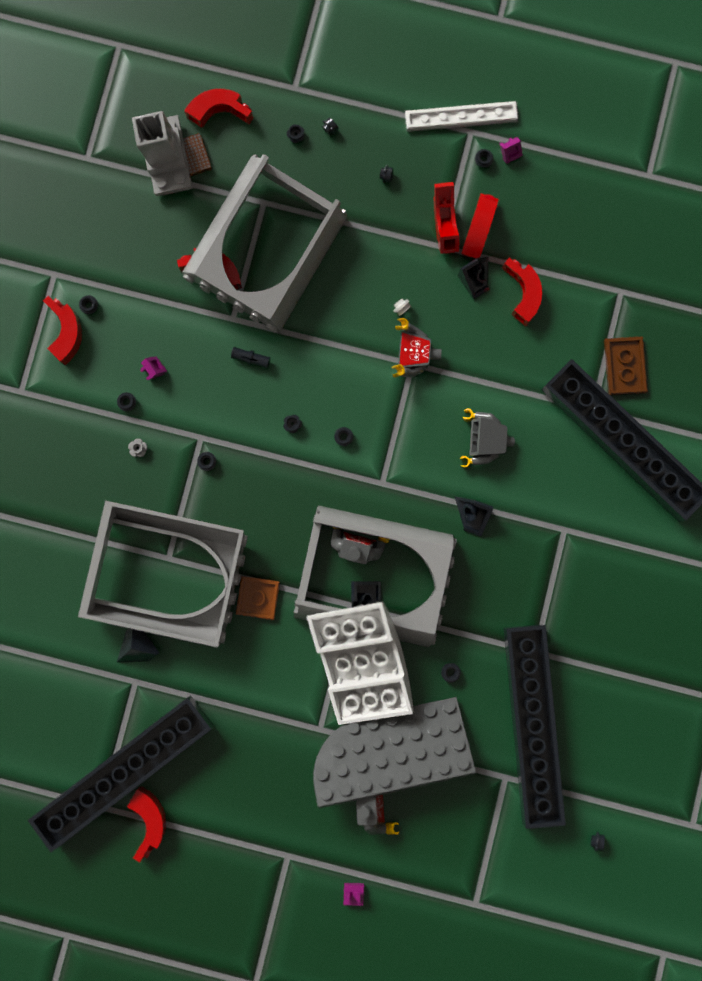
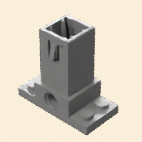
(164, 151)

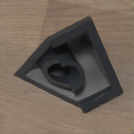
(475, 276)
(473, 515)
(365, 592)
(136, 647)

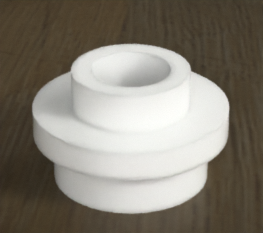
(401, 306)

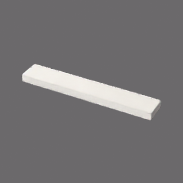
(461, 116)

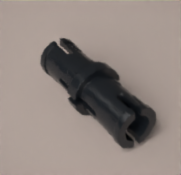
(250, 357)

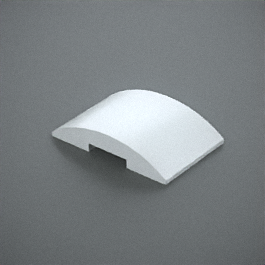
(362, 663)

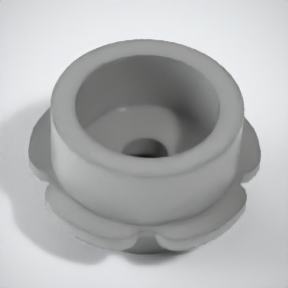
(142, 448)

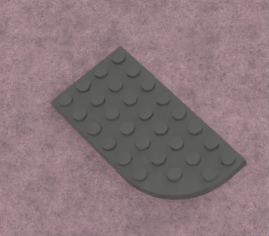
(393, 754)

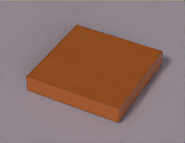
(257, 598)

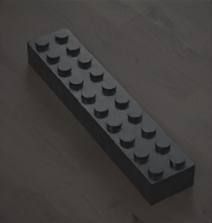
(625, 440)
(534, 726)
(120, 773)

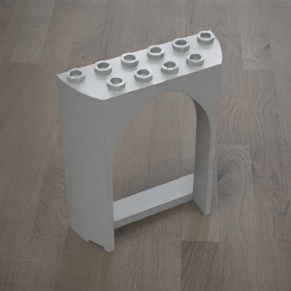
(276, 303)
(432, 546)
(202, 626)

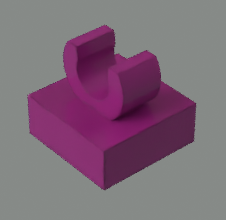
(511, 150)
(153, 367)
(353, 893)

